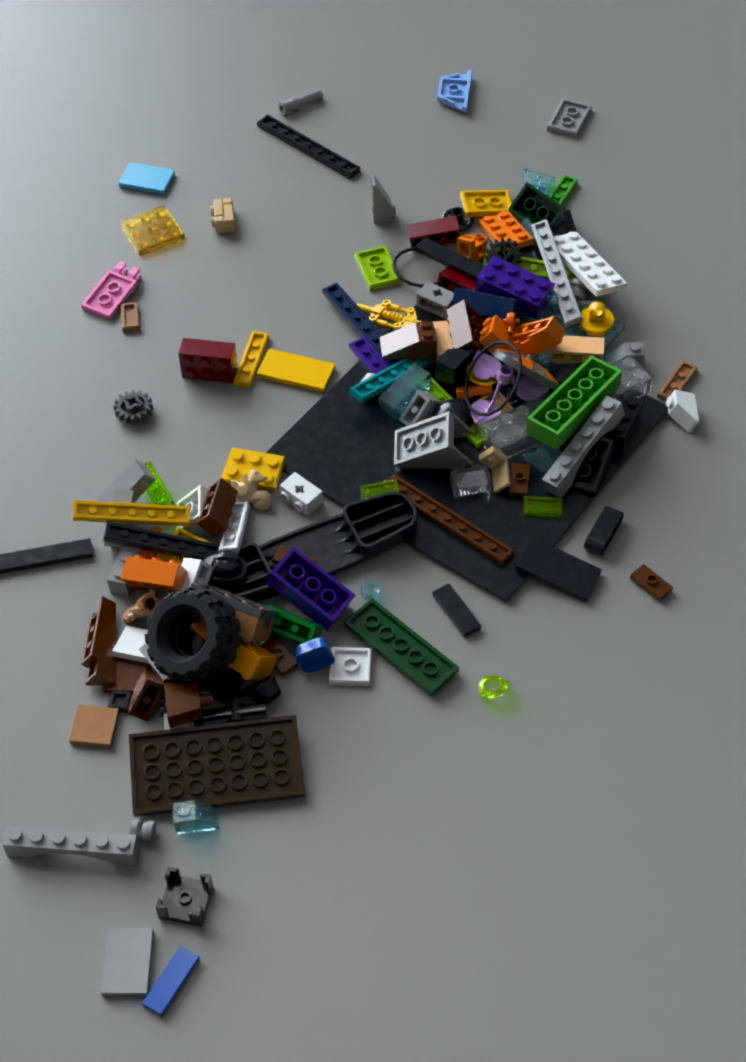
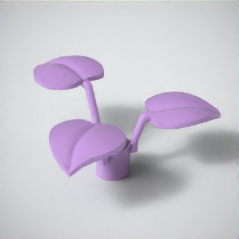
(489, 366)

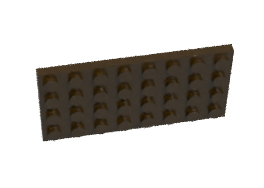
(216, 764)

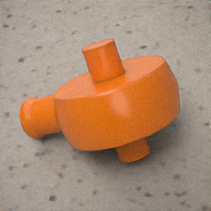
(511, 322)

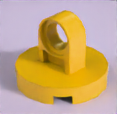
(596, 319)

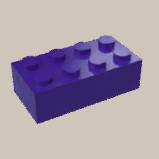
(514, 282)
(310, 588)

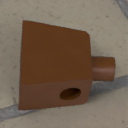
(185, 703)

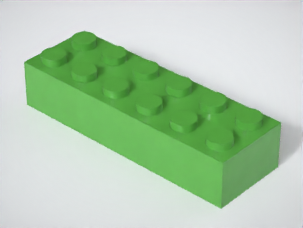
(573, 402)

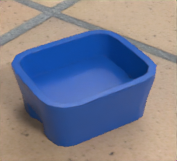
(314, 655)

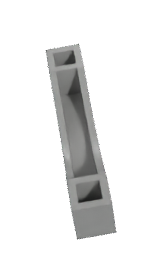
(563, 471)
(35, 841)

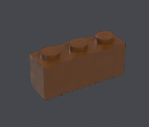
(217, 507)

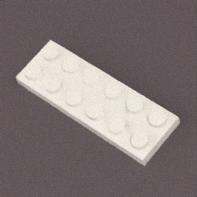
(588, 265)

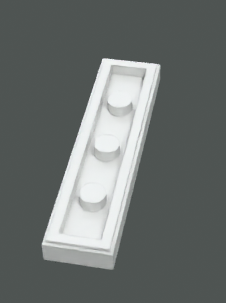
(237, 522)

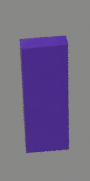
(368, 355)

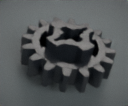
(512, 256)

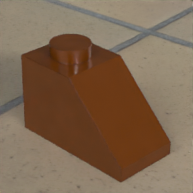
(146, 695)

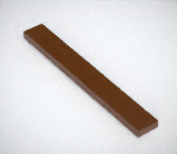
(456, 524)

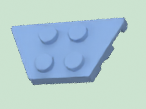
(455, 90)

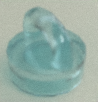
(370, 587)

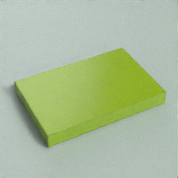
(377, 268)

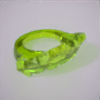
(487, 694)

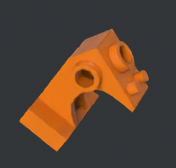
(474, 244)

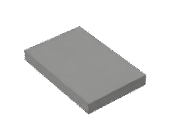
(569, 118)
(127, 962)

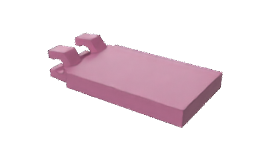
(112, 291)

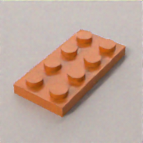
(505, 226)

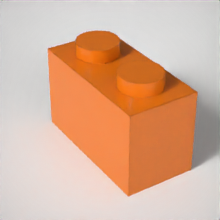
(494, 331)

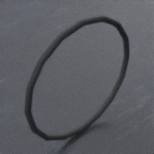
(514, 389)

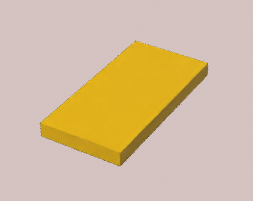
(296, 370)

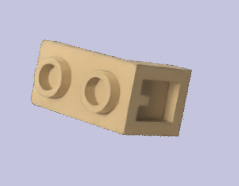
(499, 466)

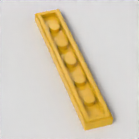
(131, 513)

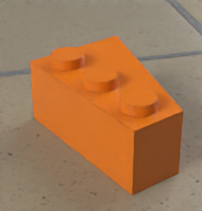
(536, 336)
(153, 574)

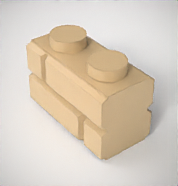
(223, 215)

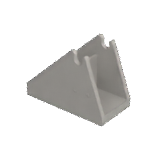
(431, 443)

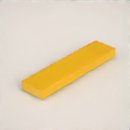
(251, 359)

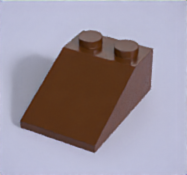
(410, 342)

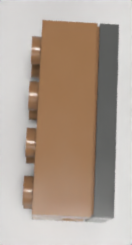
(254, 619)

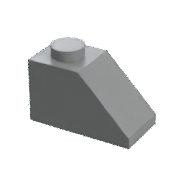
(627, 349)
(419, 408)

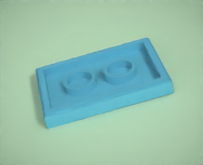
(146, 178)

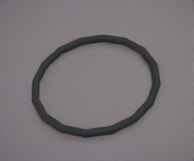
(399, 276)

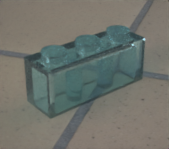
(401, 392)

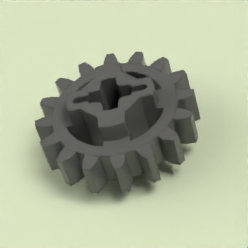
(135, 407)

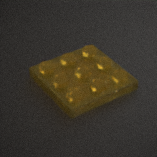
(152, 230)

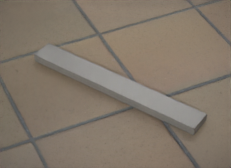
(557, 273)

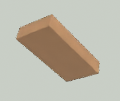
(130, 317)

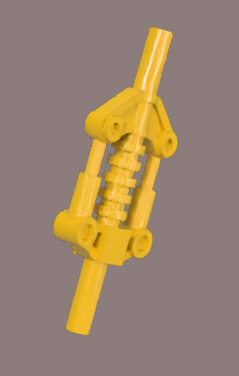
(383, 311)

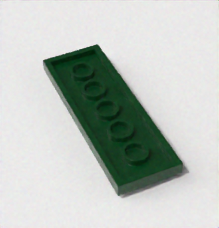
(401, 647)

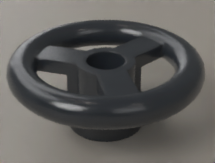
(459, 213)

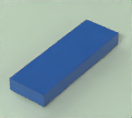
(170, 981)

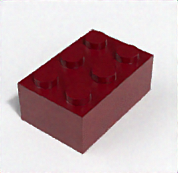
(208, 360)

